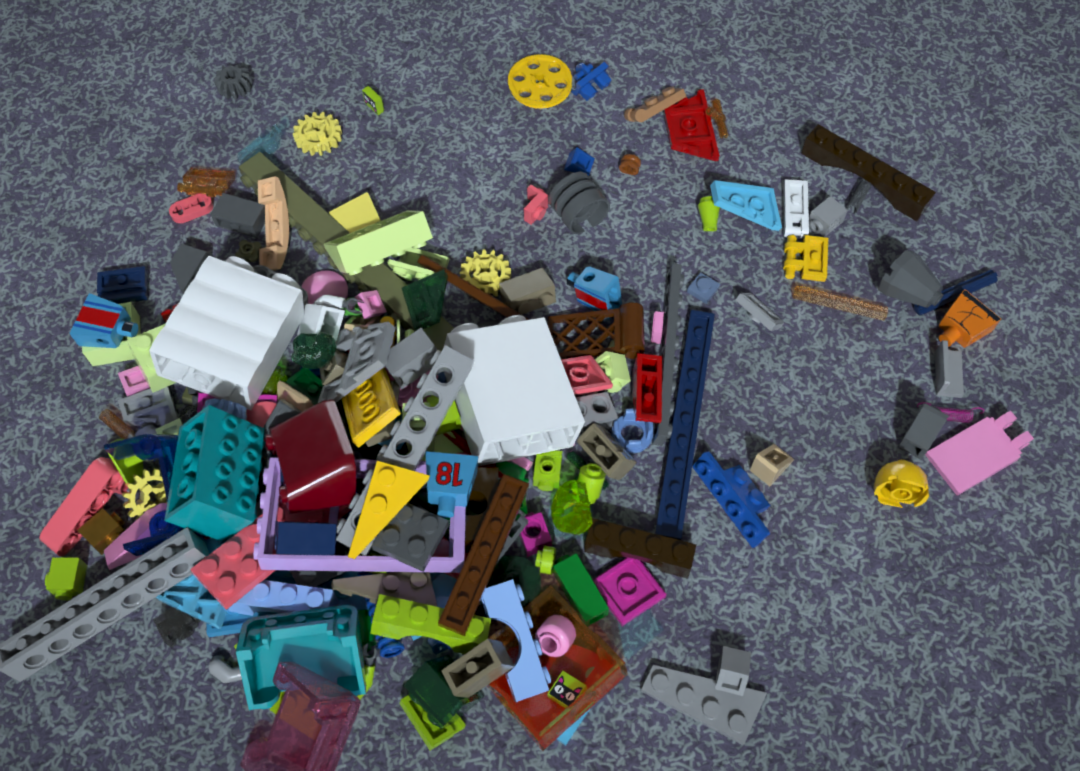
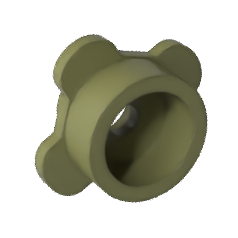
(249, 256)

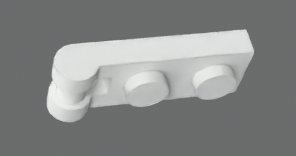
(795, 208)

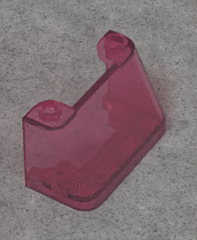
(308, 725)

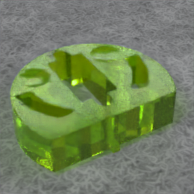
(580, 518)

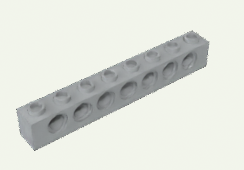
(443, 361)
(101, 605)

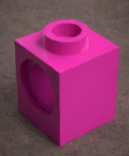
(533, 544)

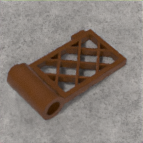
(627, 329)

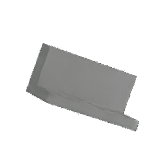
(948, 371)

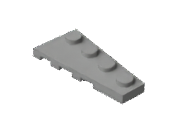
(699, 700)

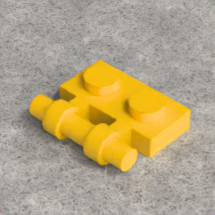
(814, 257)

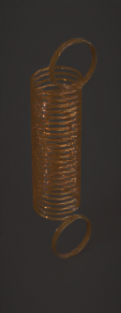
(117, 421)

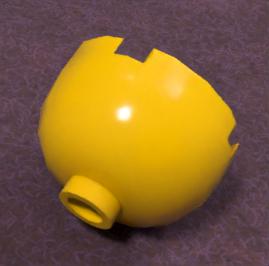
(901, 483)

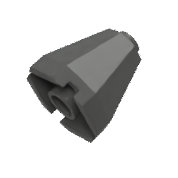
(912, 281)

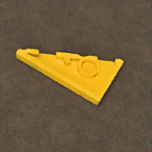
(387, 494)

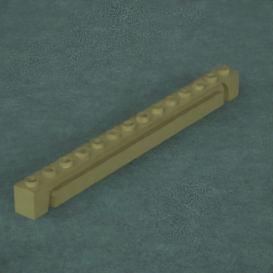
(320, 227)

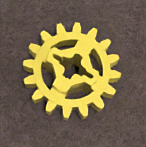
(317, 133)
(485, 271)
(144, 503)

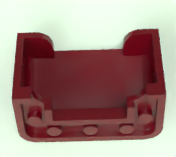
(314, 459)

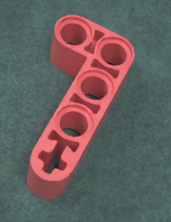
(81, 504)

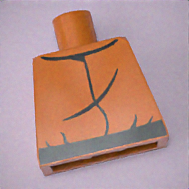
(967, 321)

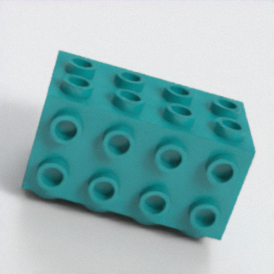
(215, 474)

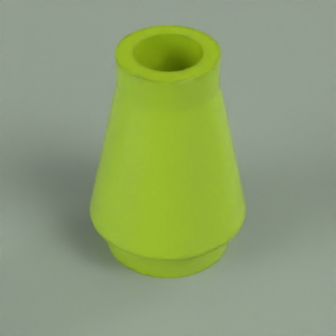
(708, 213)

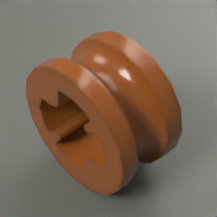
(630, 164)

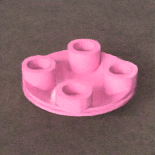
(325, 284)

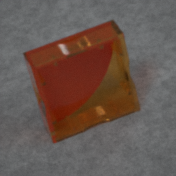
(586, 660)

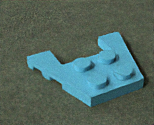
(190, 595)

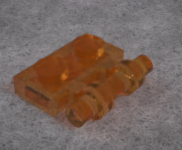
(206, 181)

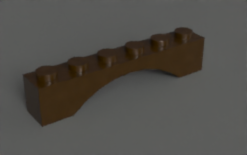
(901, 190)

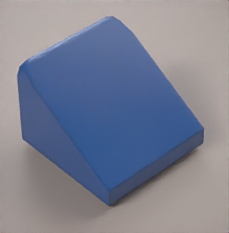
(579, 161)

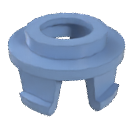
(632, 446)

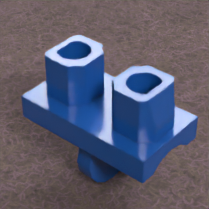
(584, 86)

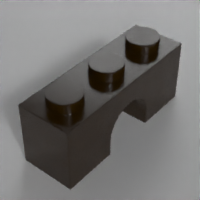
(481, 494)

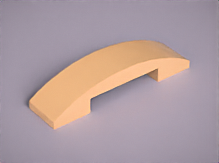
(276, 223)

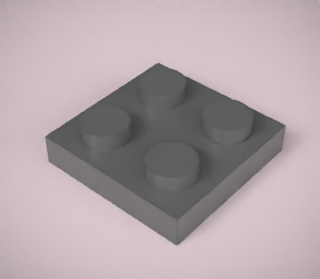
(411, 536)

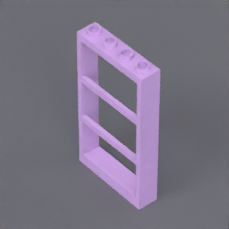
(266, 528)

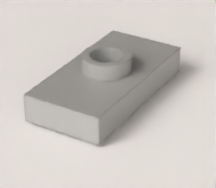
(759, 312)

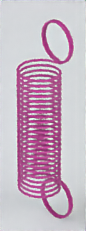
(956, 411)

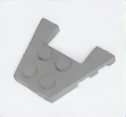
(366, 357)

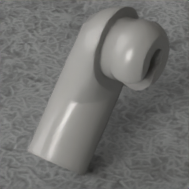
(223, 671)

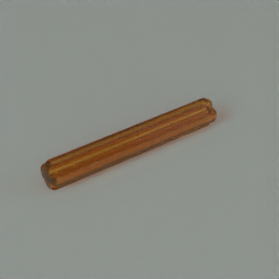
(840, 302)

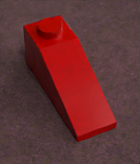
(647, 388)

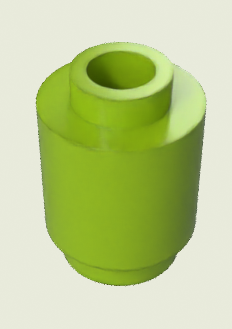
(594, 478)

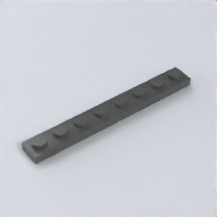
(668, 346)

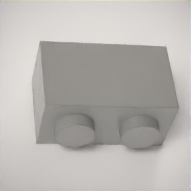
(411, 358)

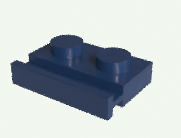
(123, 285)

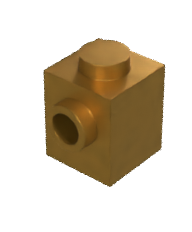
(102, 530)

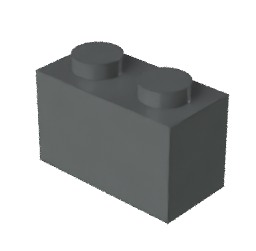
(239, 215)

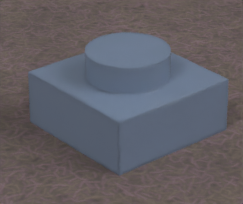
(703, 288)

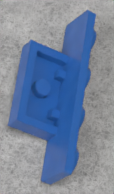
(736, 496)

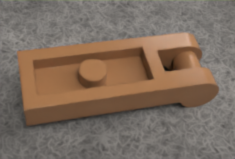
(655, 104)

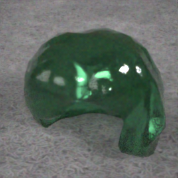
(313, 350)

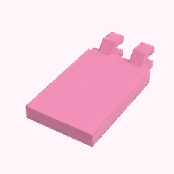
(977, 452)

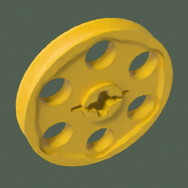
(540, 89)

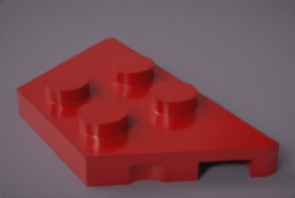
(691, 128)

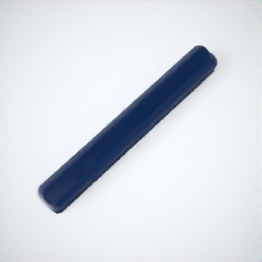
(952, 293)

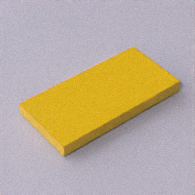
(370, 407)

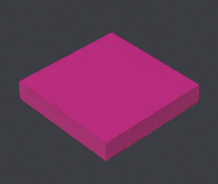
(628, 589)

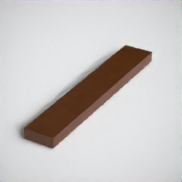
(469, 289)
(483, 555)

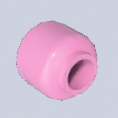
(556, 635)

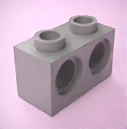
(600, 402)

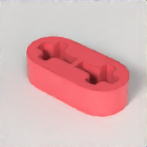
(191, 208)

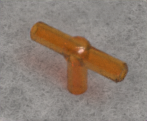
(719, 118)

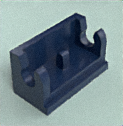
(304, 538)

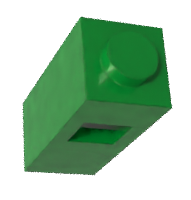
(580, 589)

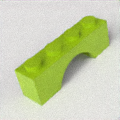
(403, 618)

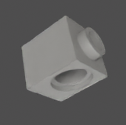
(827, 216)
(733, 671)

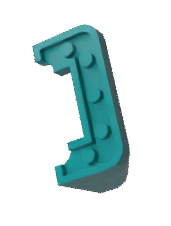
(317, 639)

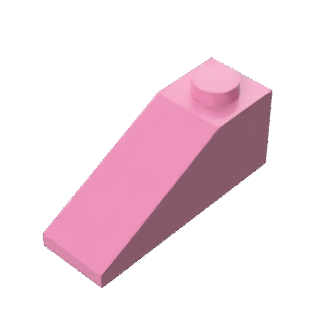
(115, 553)

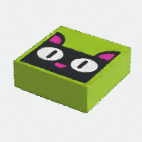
(373, 100)
(566, 690)

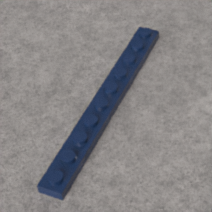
(685, 426)

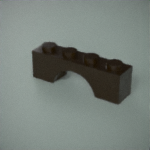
(664, 553)

